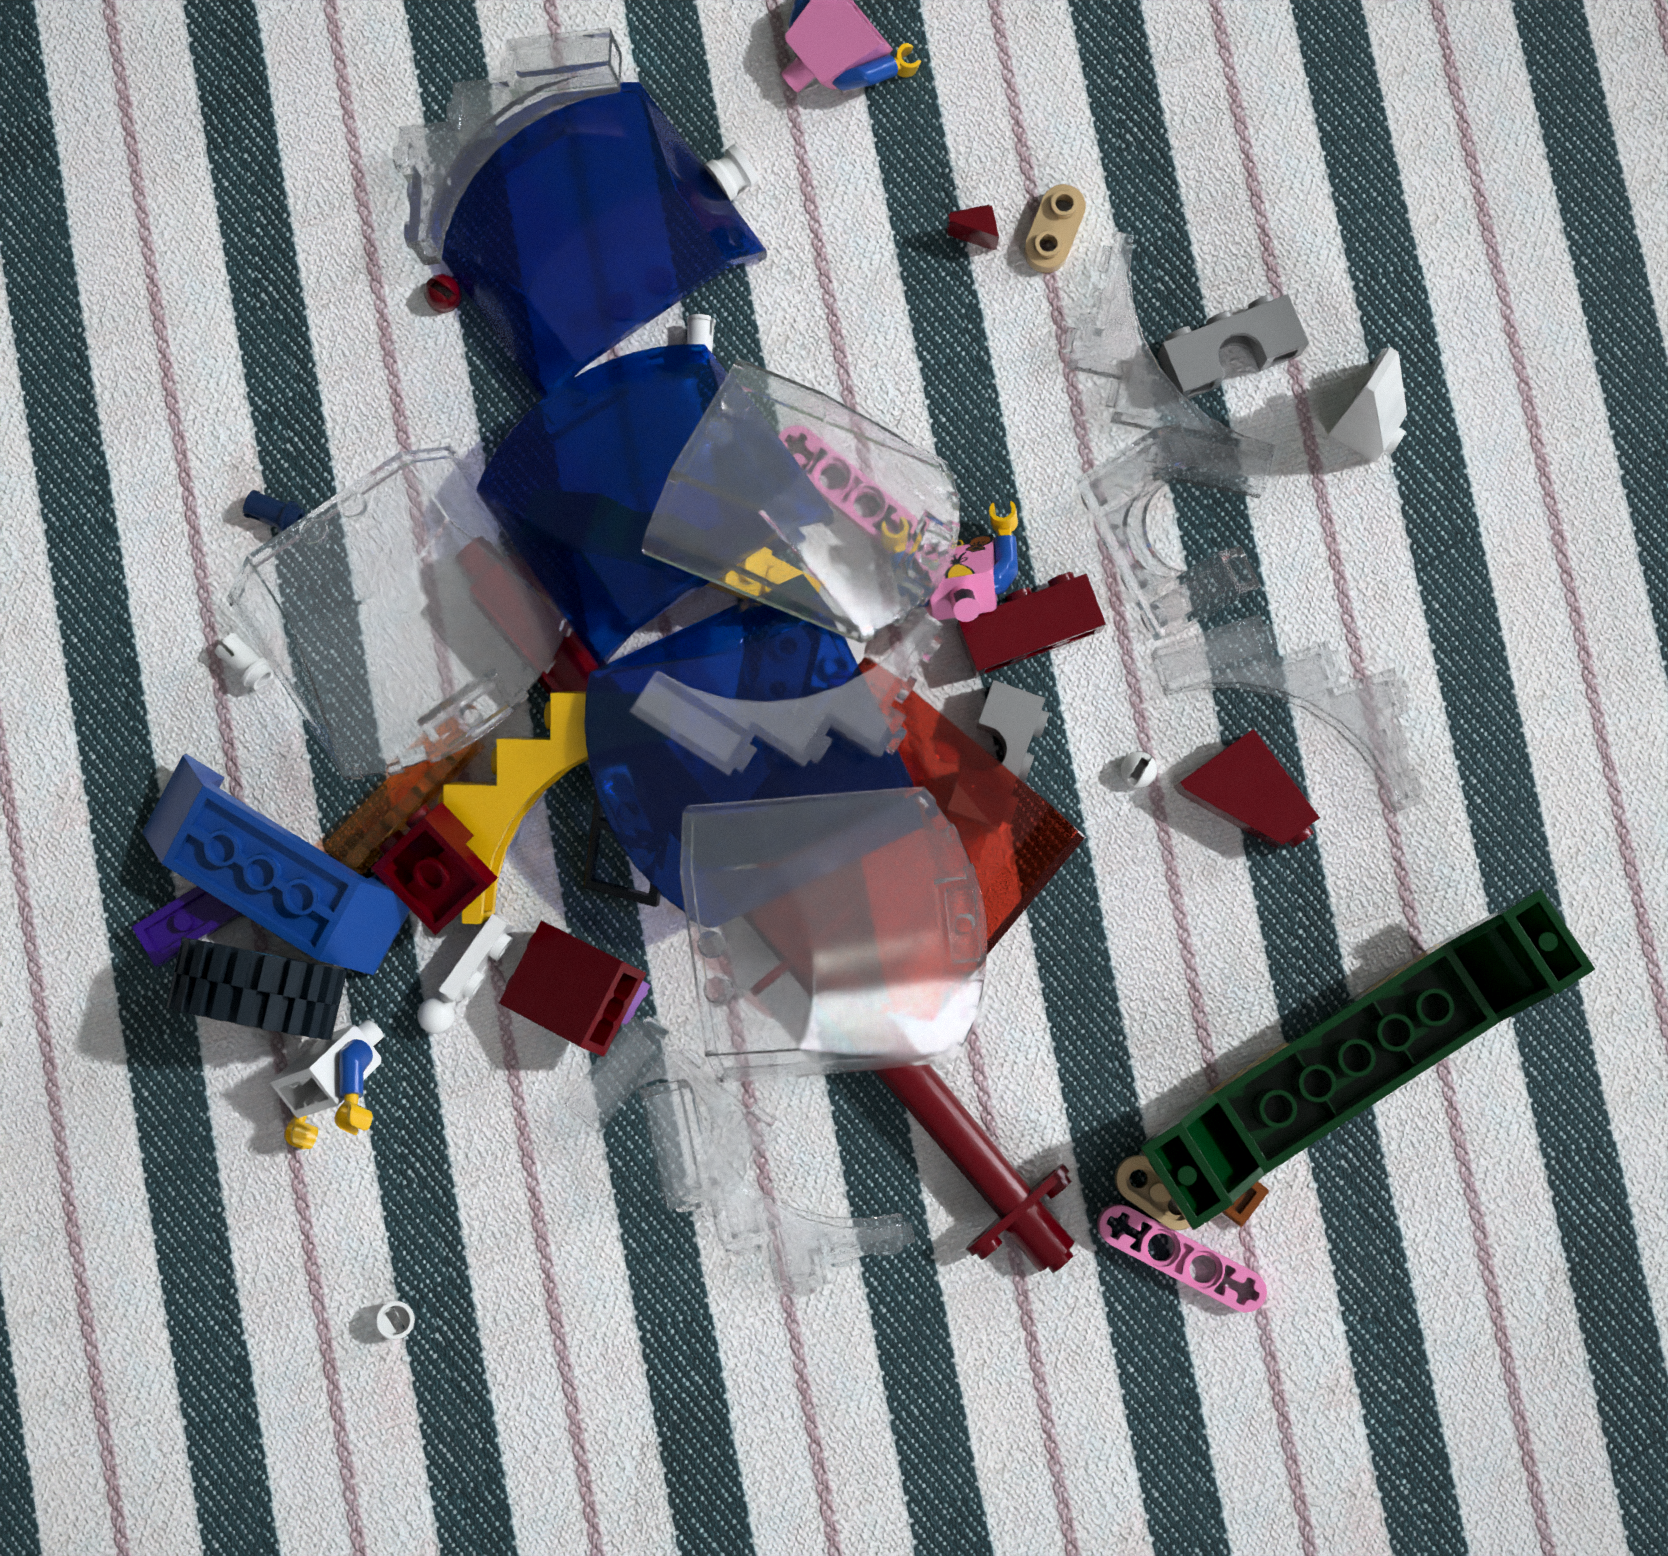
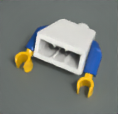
(326, 1077)

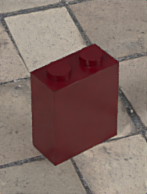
(572, 988)

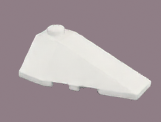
(1375, 409)

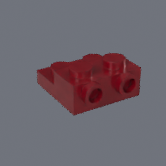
(433, 867)

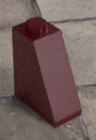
(1252, 793)

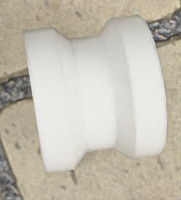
(732, 172)

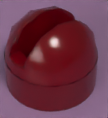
(438, 301)

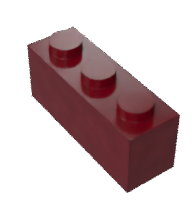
(1032, 624)

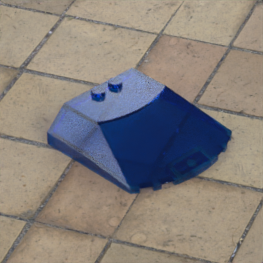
(589, 232)
(584, 481)
(734, 654)

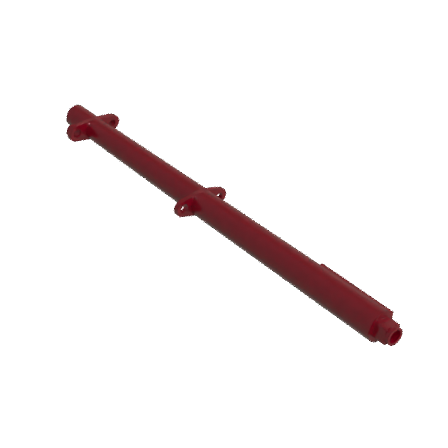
(929, 1102)

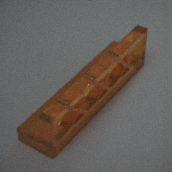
(392, 805)

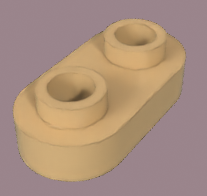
(1054, 226)
(1149, 1197)

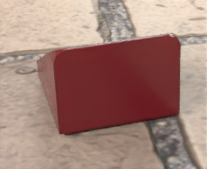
(974, 226)

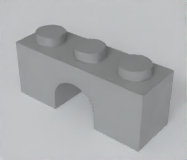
(1266, 330)
(1013, 719)

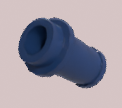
(272, 511)

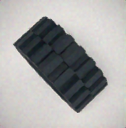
(256, 989)

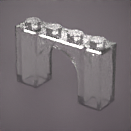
(1119, 499)
(644, 1055)

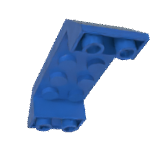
(271, 873)

